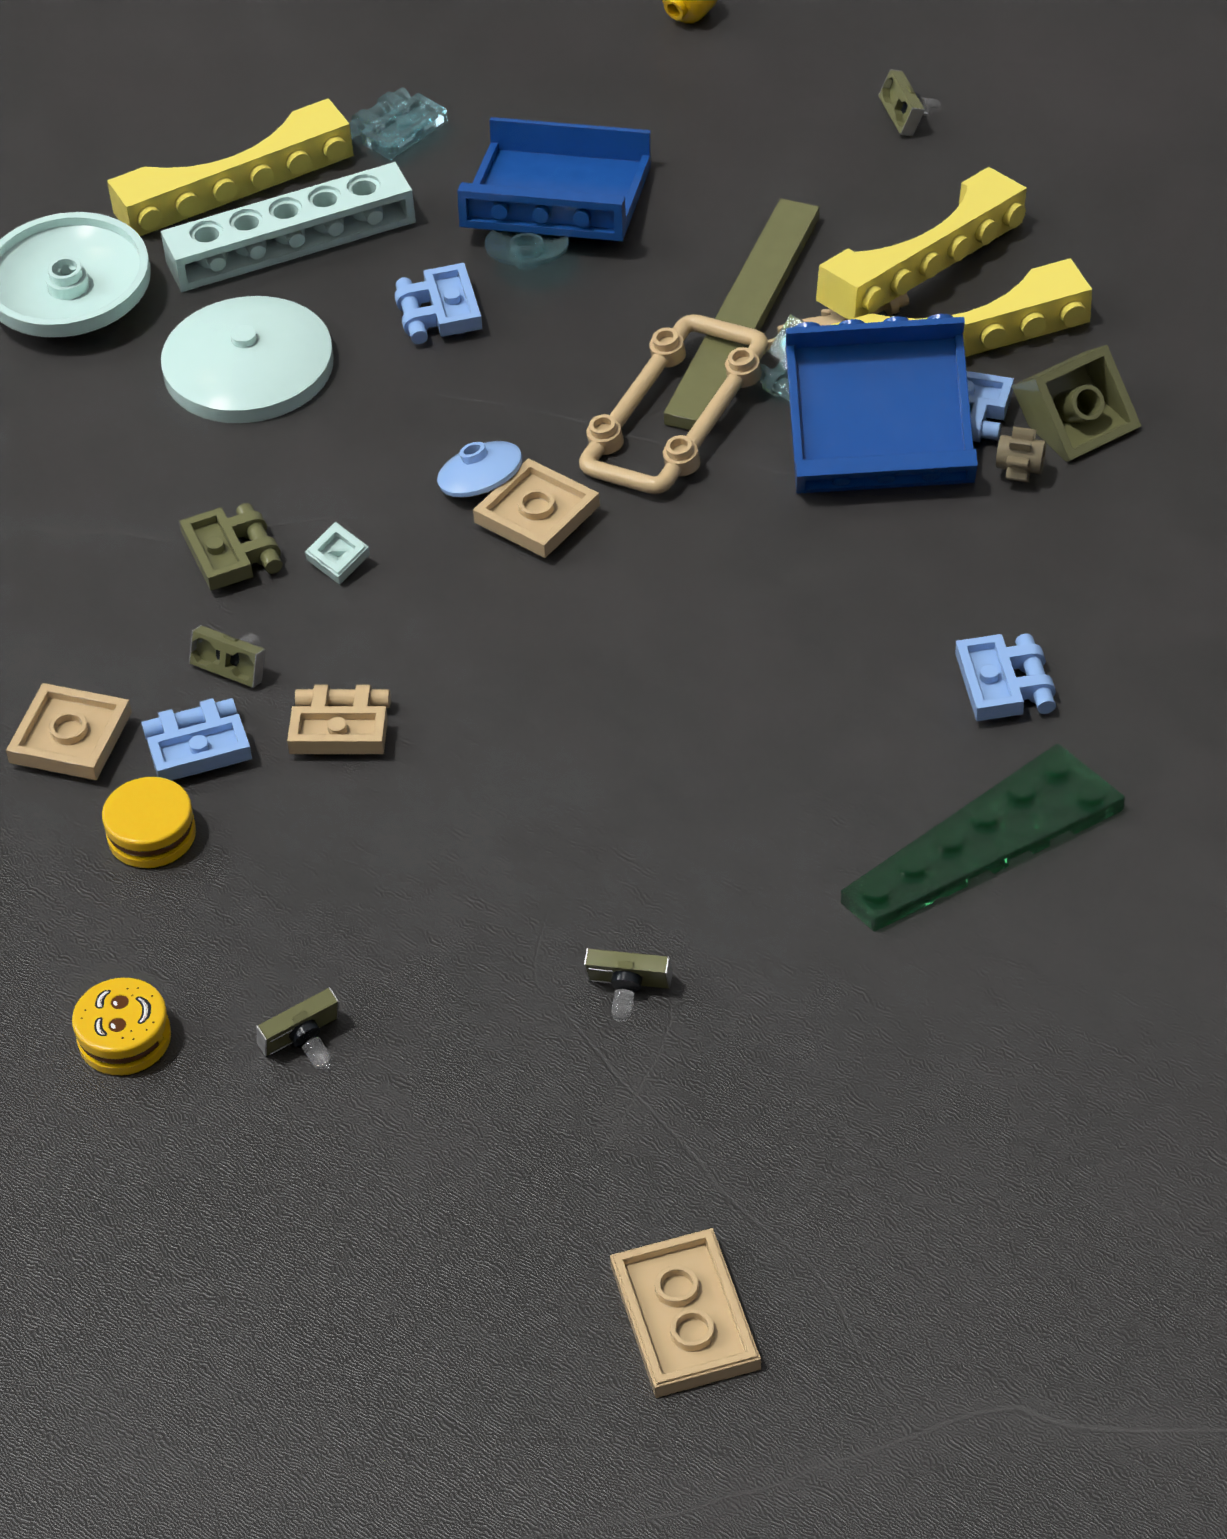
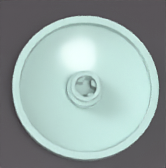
(70, 274)
(247, 359)

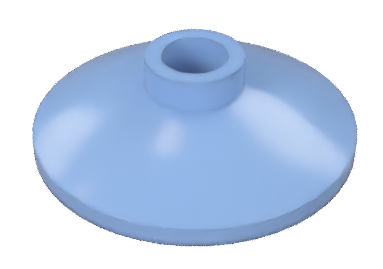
(479, 468)

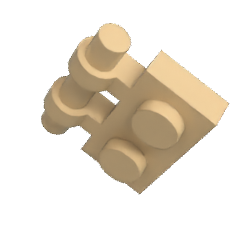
(339, 720)

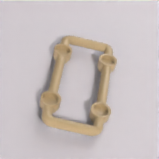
(681, 451)

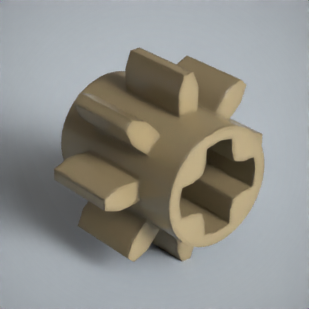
(1021, 454)

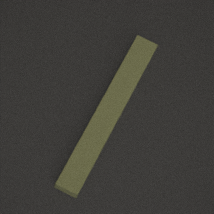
(745, 305)

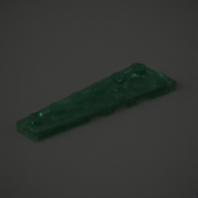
(1014, 816)

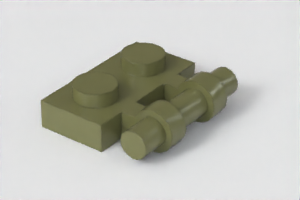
(217, 548)

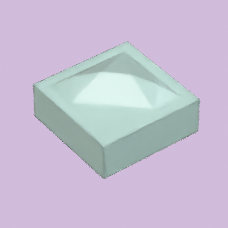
(337, 553)

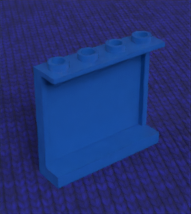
(557, 179)
(879, 404)

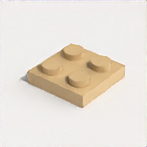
(536, 508)
(69, 731)

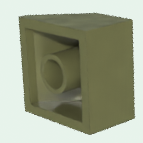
(1078, 403)

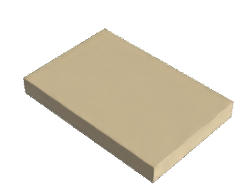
(685, 1312)

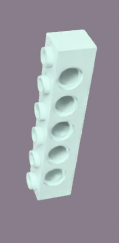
(288, 226)

